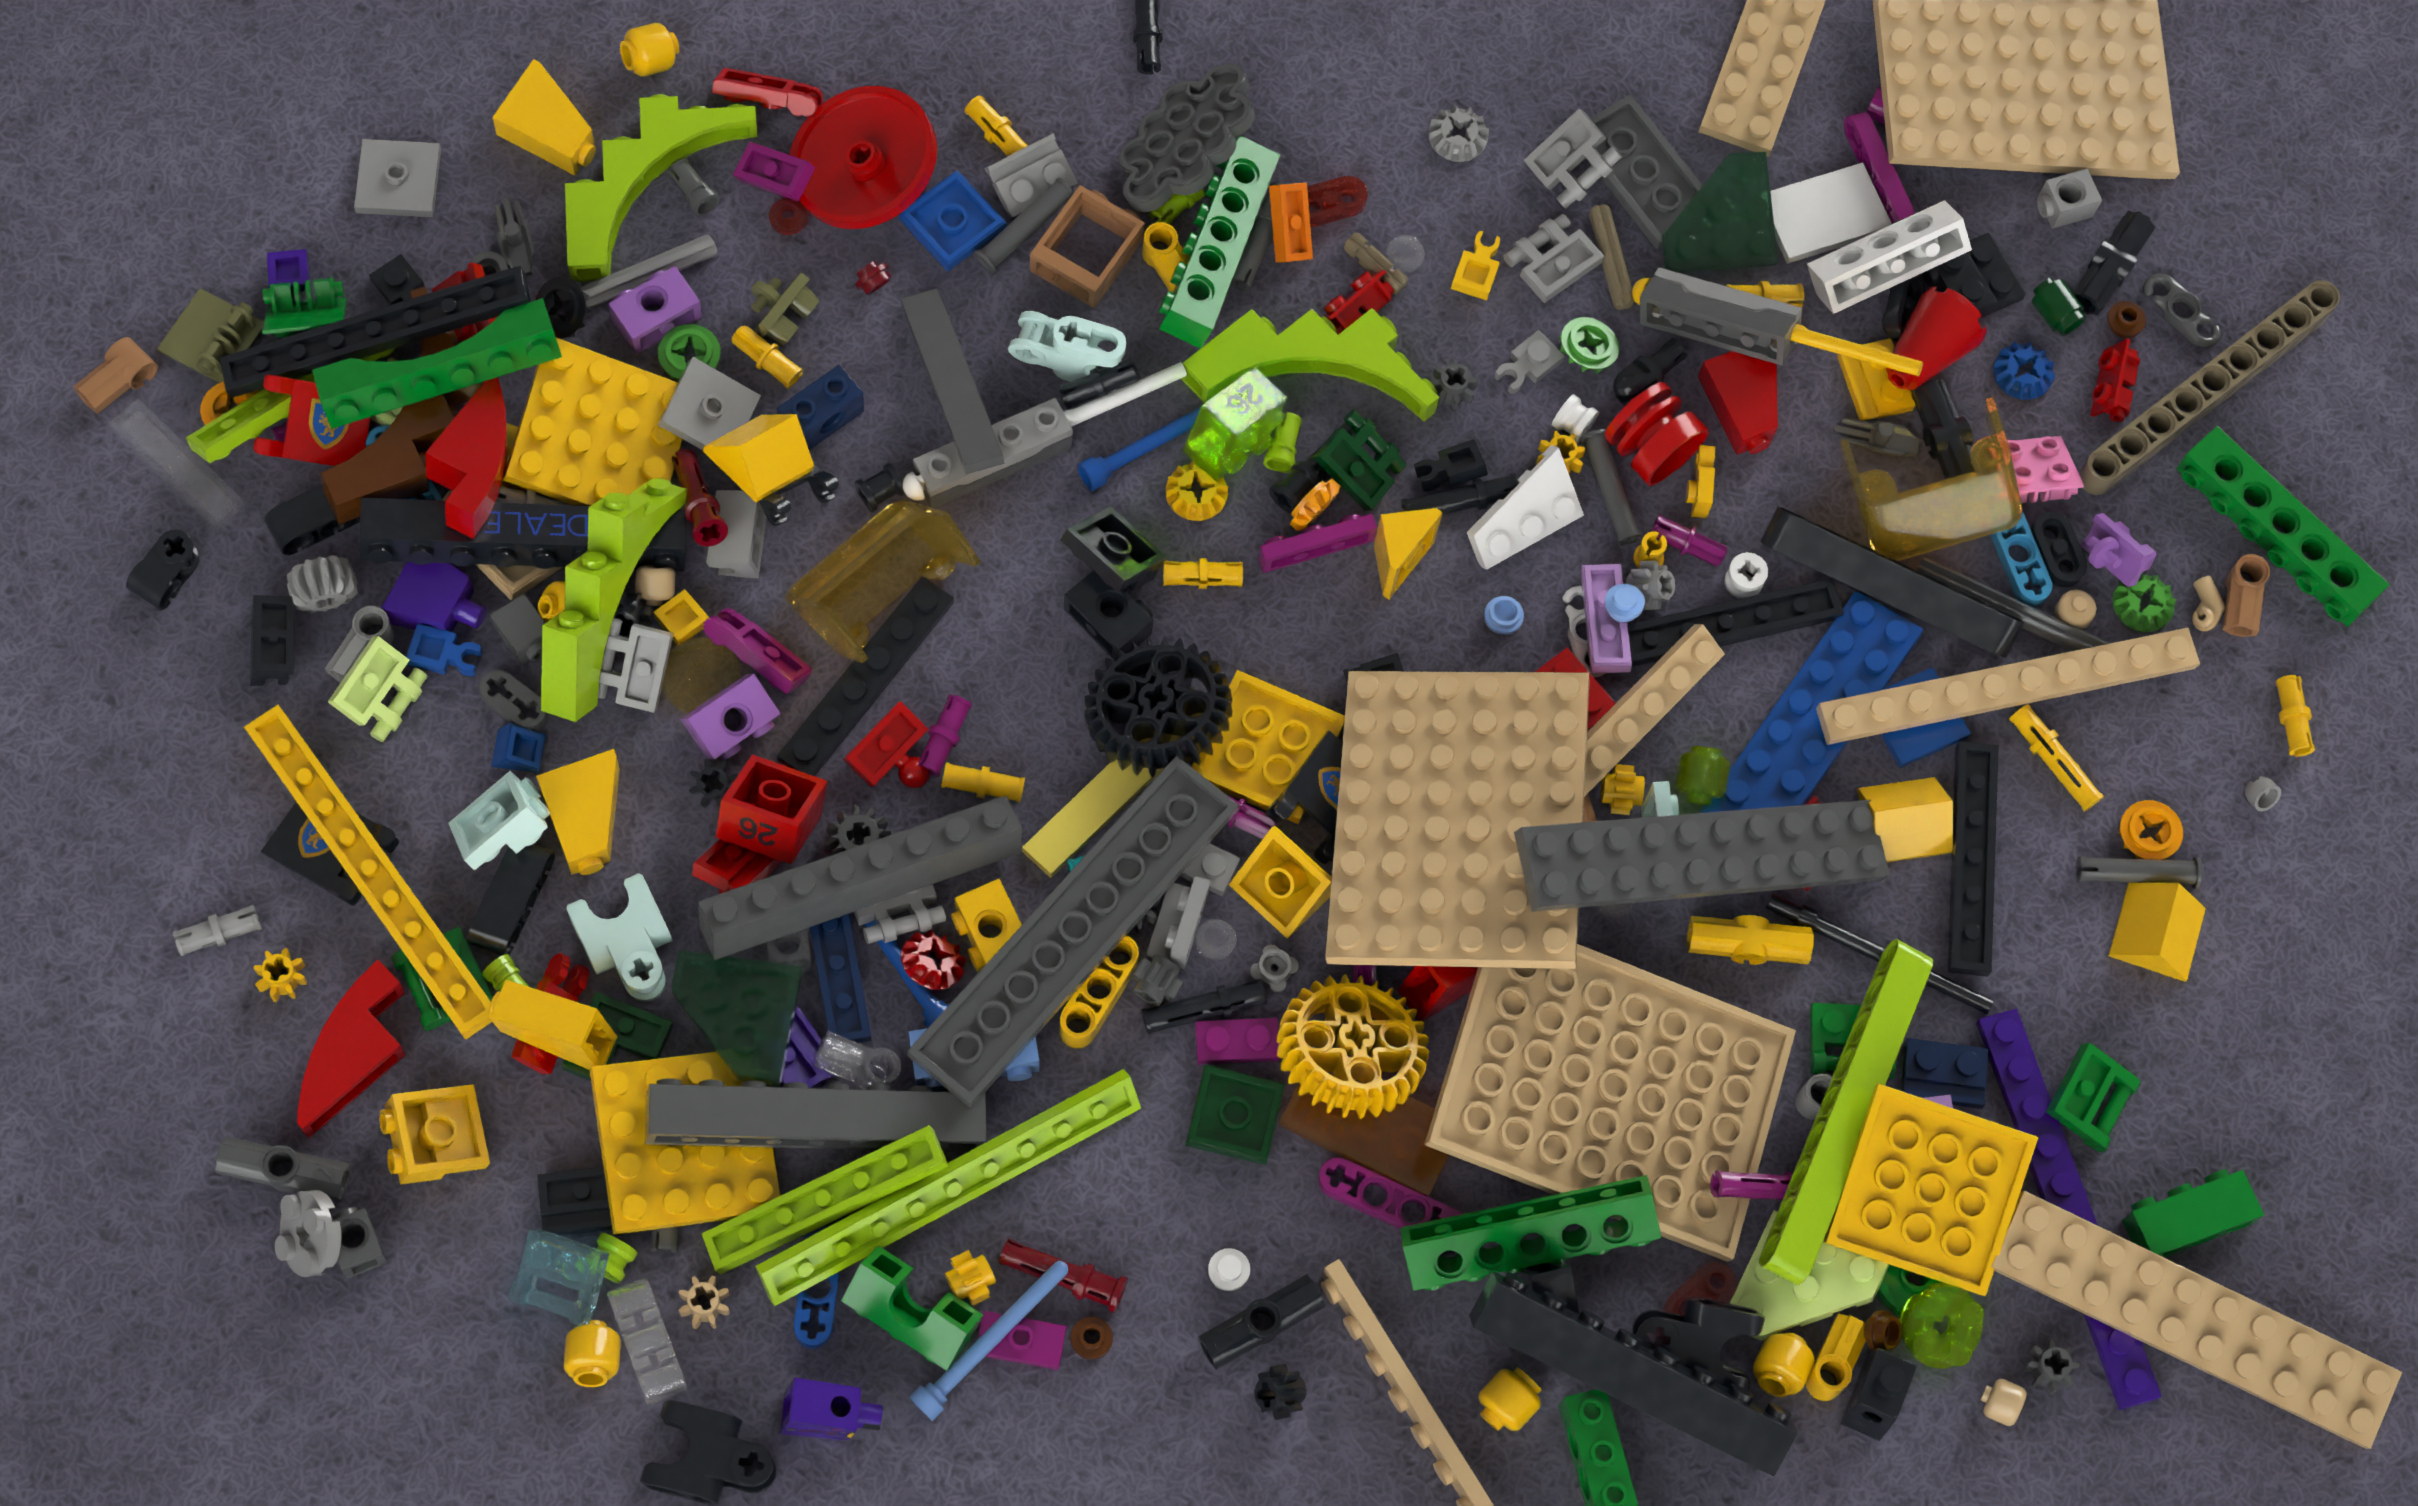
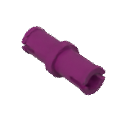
(944, 734)

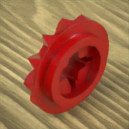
(922, 968)

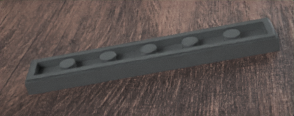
(952, 381)

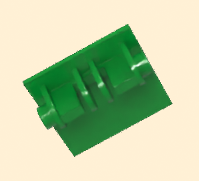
(288, 317)

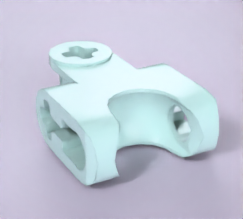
(1066, 344)
(626, 940)

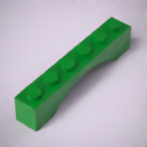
(363, 388)

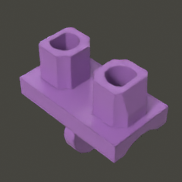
(2115, 549)

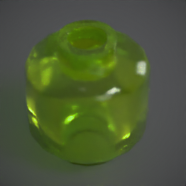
(1703, 774)

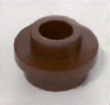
(2122, 327)
(1882, 1331)
(1096, 1350)

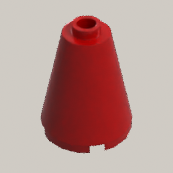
(1938, 334)

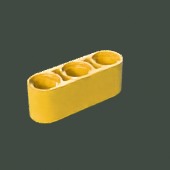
(1095, 1010)

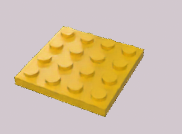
(591, 429)
(671, 1183)
(1931, 1189)

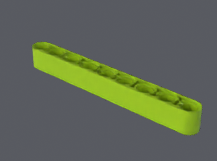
(1832, 1139)

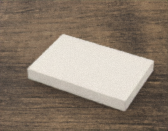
(1826, 212)

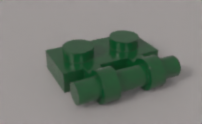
(1353, 467)

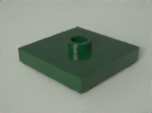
(1235, 1114)

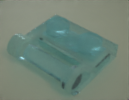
(565, 1264)

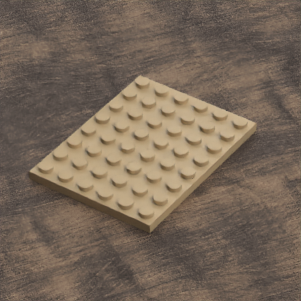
(2027, 86)
(1430, 810)
(1613, 1081)

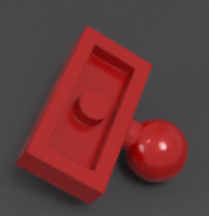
(887, 746)

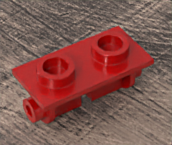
(1367, 293)
(2117, 367)

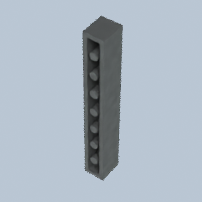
(859, 877)
(806, 1116)

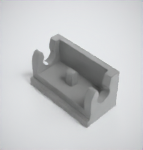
(742, 548)

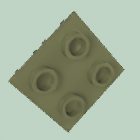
(210, 331)

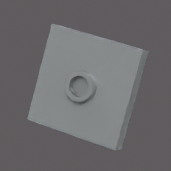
(397, 178)
(707, 405)

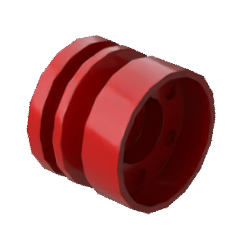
(1650, 427)

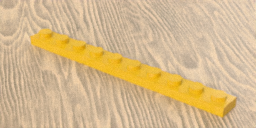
(371, 871)

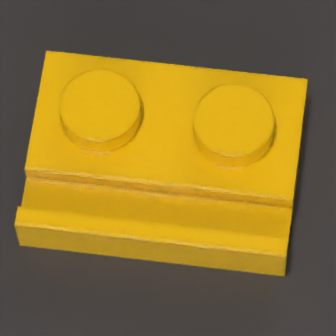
(1871, 388)

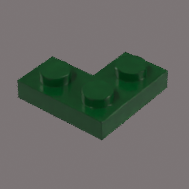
(635, 1031)

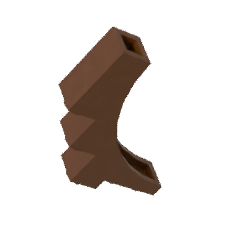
(396, 460)

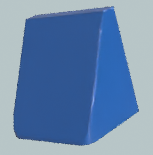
(518, 748)

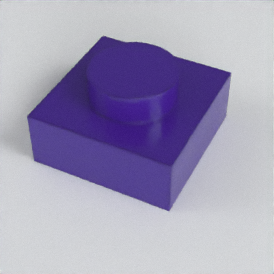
(288, 267)

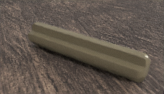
(1613, 261)

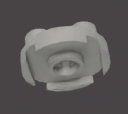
(307, 1233)

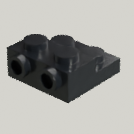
(1979, 276)
(1114, 550)

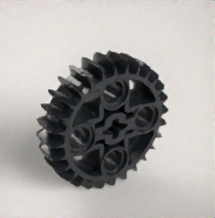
(1156, 701)

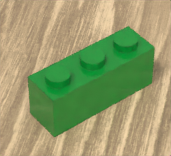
(2193, 1214)

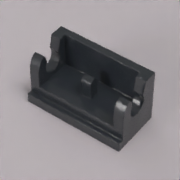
(272, 639)

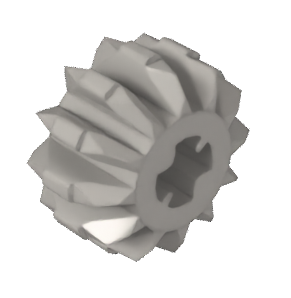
(322, 584)

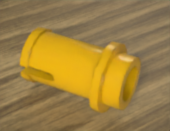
(1652, 547)

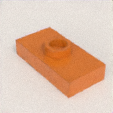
(1291, 222)

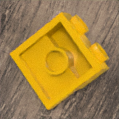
(434, 1133)

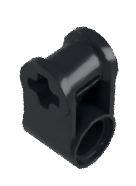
(161, 573)

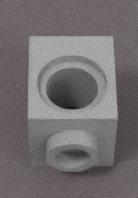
(2075, 187)

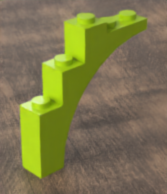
(630, 165)
(1311, 346)
(594, 583)

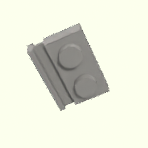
(1028, 174)

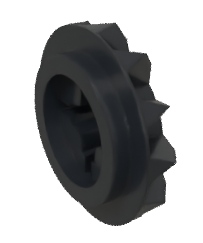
(566, 290)

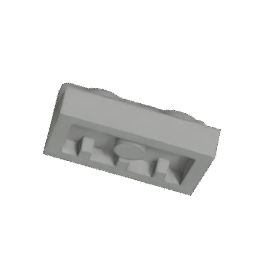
(1179, 921)

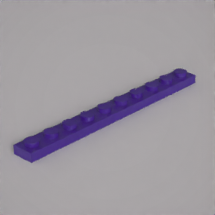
(2060, 1185)

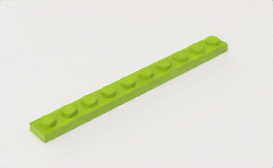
(948, 1188)

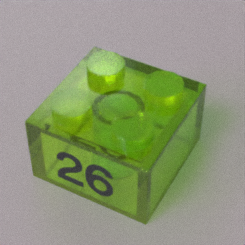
(1235, 424)

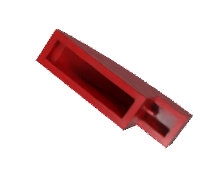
(471, 459)
(350, 1049)

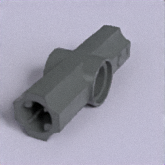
(257, 1162)

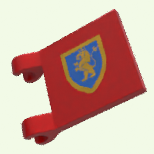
(308, 430)

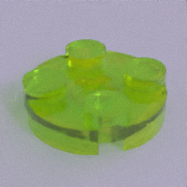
(1963, 1329)

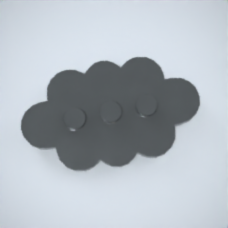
(1186, 137)

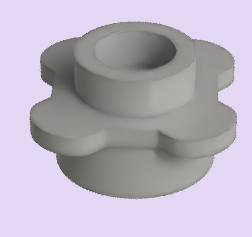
(1274, 956)

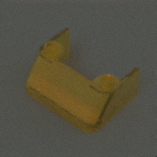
(1942, 511)
(876, 569)

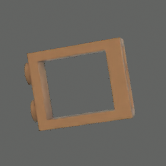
(1070, 276)

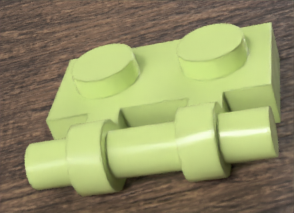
(368, 683)

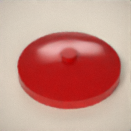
(868, 155)

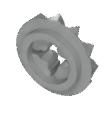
(1457, 147)

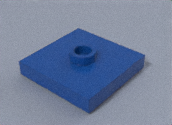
(952, 220)
(1922, 741)

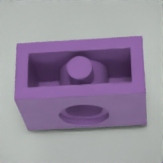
(644, 327)
(707, 720)

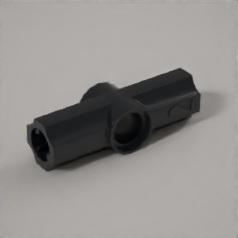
(2113, 261)
(1943, 428)
(1239, 1336)

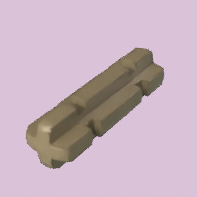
(1375, 261)

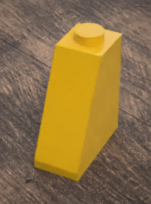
(545, 121)
(583, 809)
(553, 1024)

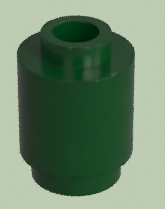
(2058, 306)

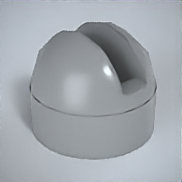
(2262, 793)

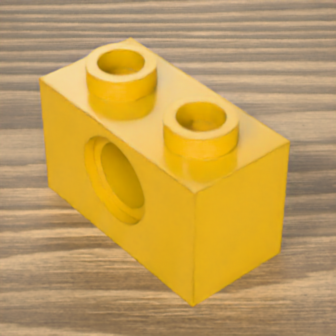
(984, 907)

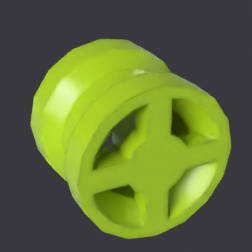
(619, 1256)

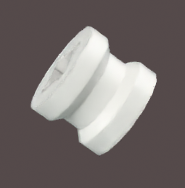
(1575, 417)
(1742, 584)

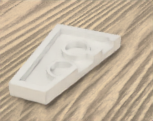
(1530, 512)

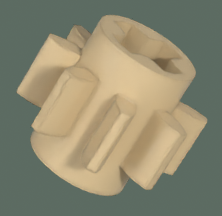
(700, 1315)

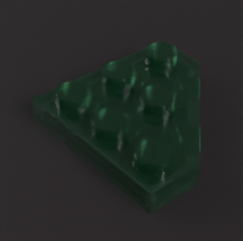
(1726, 220)
(741, 1010)

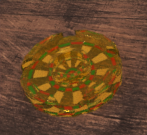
(693, 689)

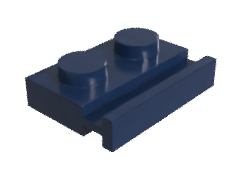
(1945, 1069)

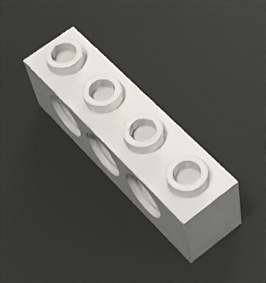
(1889, 256)

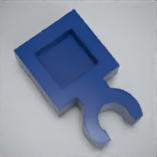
(437, 649)

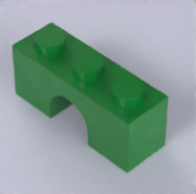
(882, 1296)

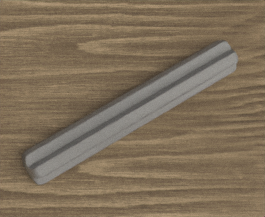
(635, 275)

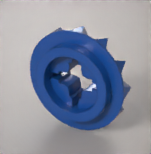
(2029, 385)

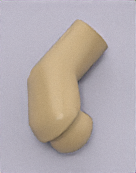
(2211, 605)

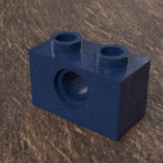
(825, 405)

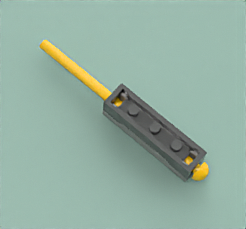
(1742, 321)

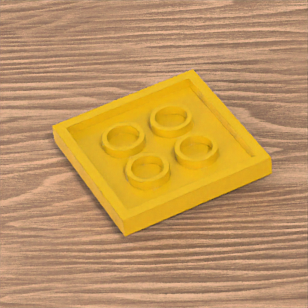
(1265, 742)

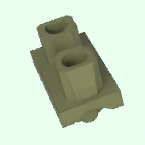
(795, 296)

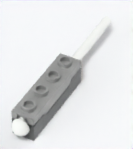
(1023, 442)

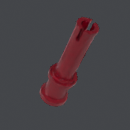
(701, 507)
(1082, 1281)

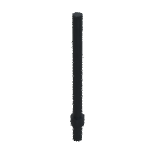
(1809, 917)

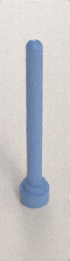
(932, 1396)

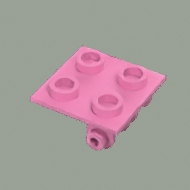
(2044, 468)

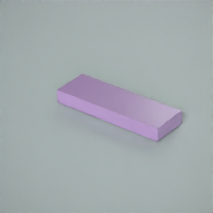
(1605, 636)

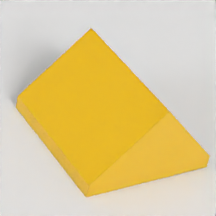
(763, 454)
(1402, 543)
(1911, 818)
(1282, 882)
(2158, 928)

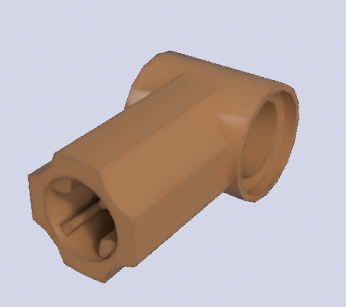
(123, 369)
(2245, 598)

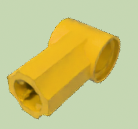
(1163, 260)
(1838, 1356)

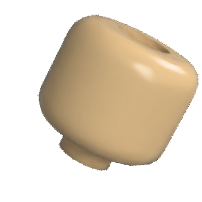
(655, 584)
(2076, 608)
(2003, 1401)

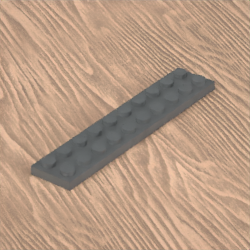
(1699, 855)
(1072, 932)

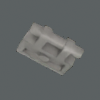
(1567, 149)
(1561, 265)
(642, 668)
(888, 929)

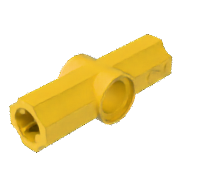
(1750, 939)

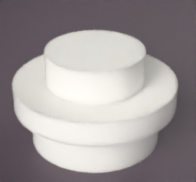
(1229, 1269)

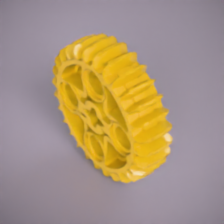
(1351, 1049)

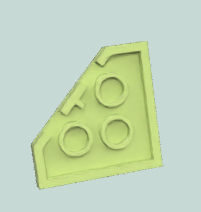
(1834, 1284)

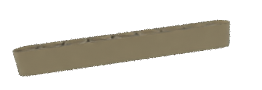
(2218, 374)

